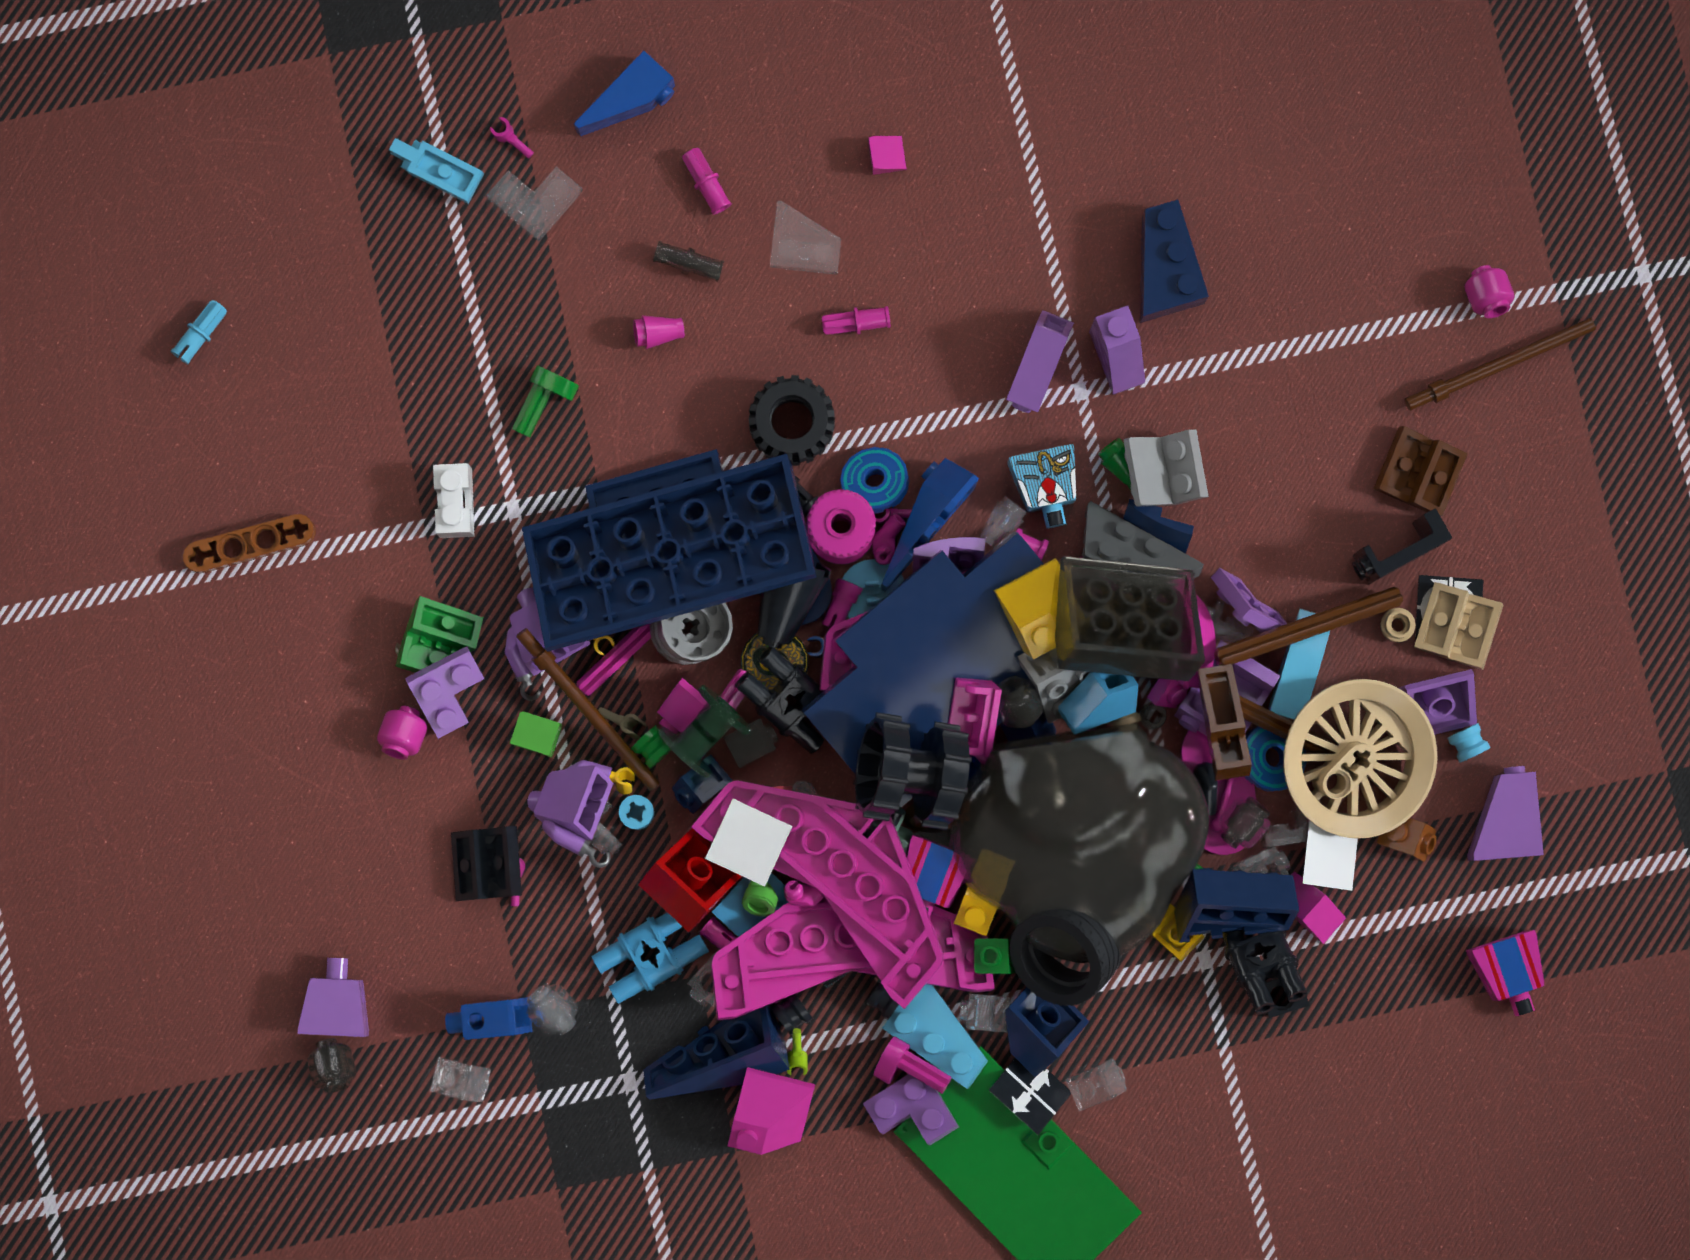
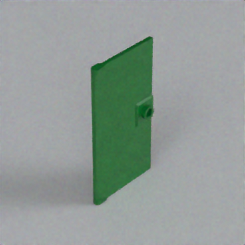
(1024, 1187)

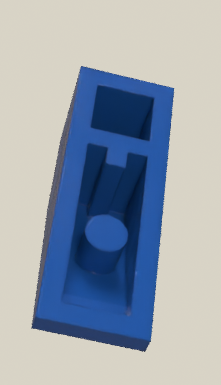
(633, 93)

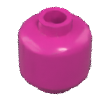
(1489, 291)
(401, 732)

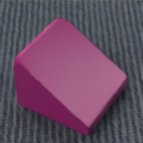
(886, 154)

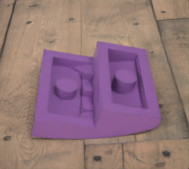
(961, 551)

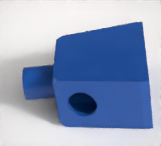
(500, 1019)

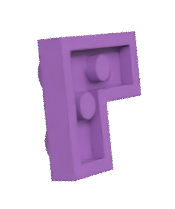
(1246, 606)
(436, 690)
(915, 1100)

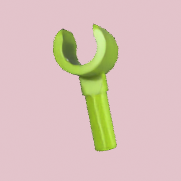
(797, 1056)

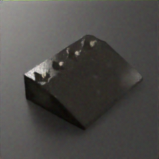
(1127, 619)

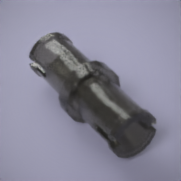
(688, 261)

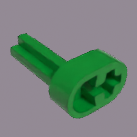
(544, 384)

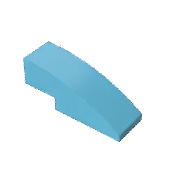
(1298, 673)

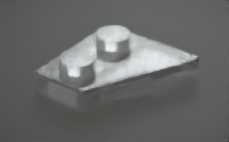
(803, 243)

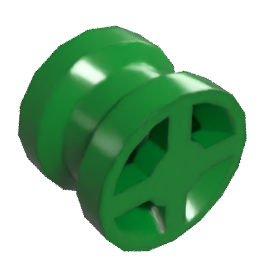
(651, 747)

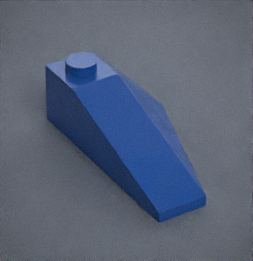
(940, 496)

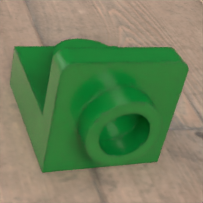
(992, 956)

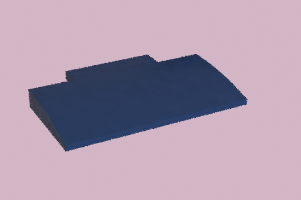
(667, 546)
(918, 643)

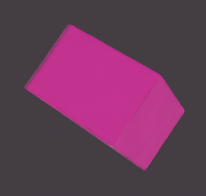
(1316, 910)

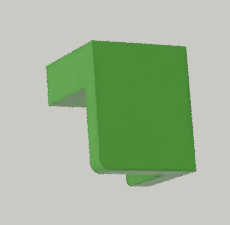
(536, 734)

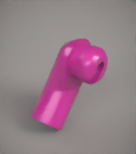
(884, 540)

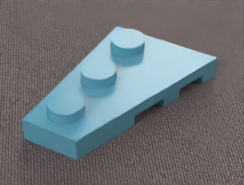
(937, 1036)

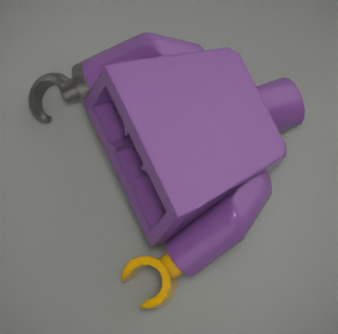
(519, 656)
(574, 804)

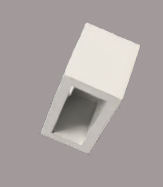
(451, 517)

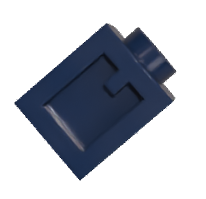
(695, 790)

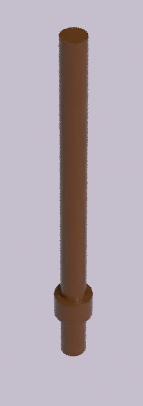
(1441, 389)
(546, 661)

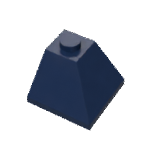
(1040, 1030)

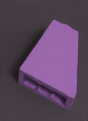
(1119, 349)
(1039, 362)
(1509, 818)

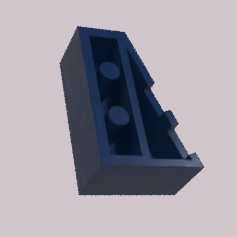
(1169, 264)
(1235, 901)

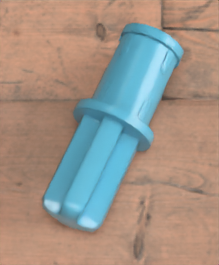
(199, 331)

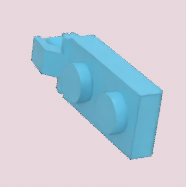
(438, 168)

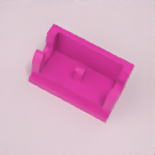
(976, 710)

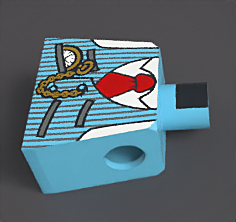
(1046, 481)

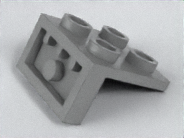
(1165, 469)
(1050, 682)

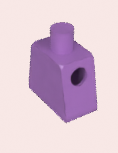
(335, 1004)

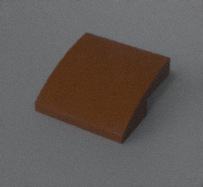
(1420, 470)

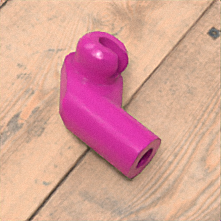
(802, 894)

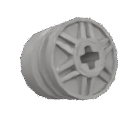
(707, 638)

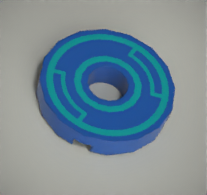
(873, 462)
(1262, 774)

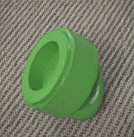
(759, 899)

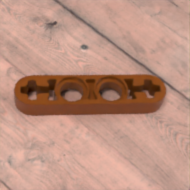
(248, 539)

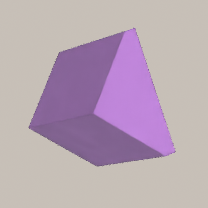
(1446, 700)

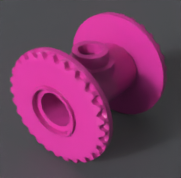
(841, 506)

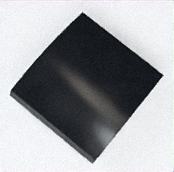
(486, 863)

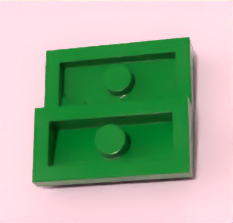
(436, 633)

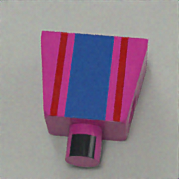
(934, 872)
(1510, 969)

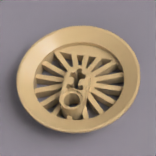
(1400, 719)

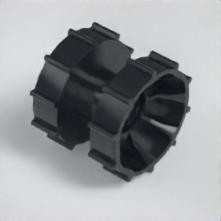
(932, 774)

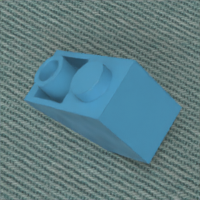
(1099, 701)

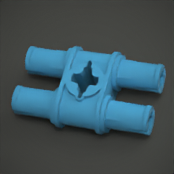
(646, 973)

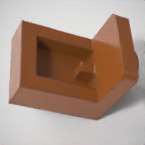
(1410, 838)

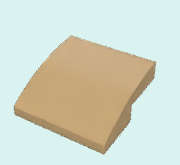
(1458, 625)

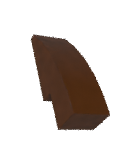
(1224, 722)

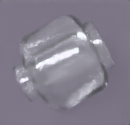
(552, 1009)

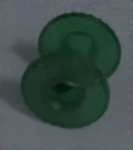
(704, 731)

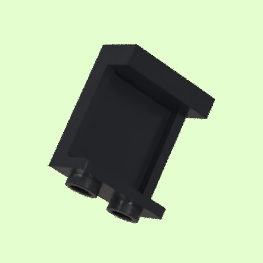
(1432, 534)

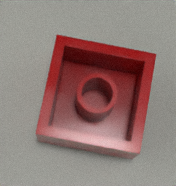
(687, 882)

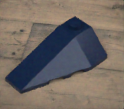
(720, 1056)

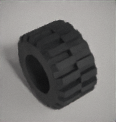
(795, 391)

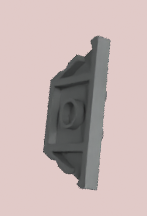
(1117, 540)

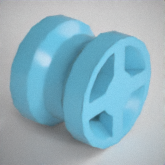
(1468, 742)
(640, 814)

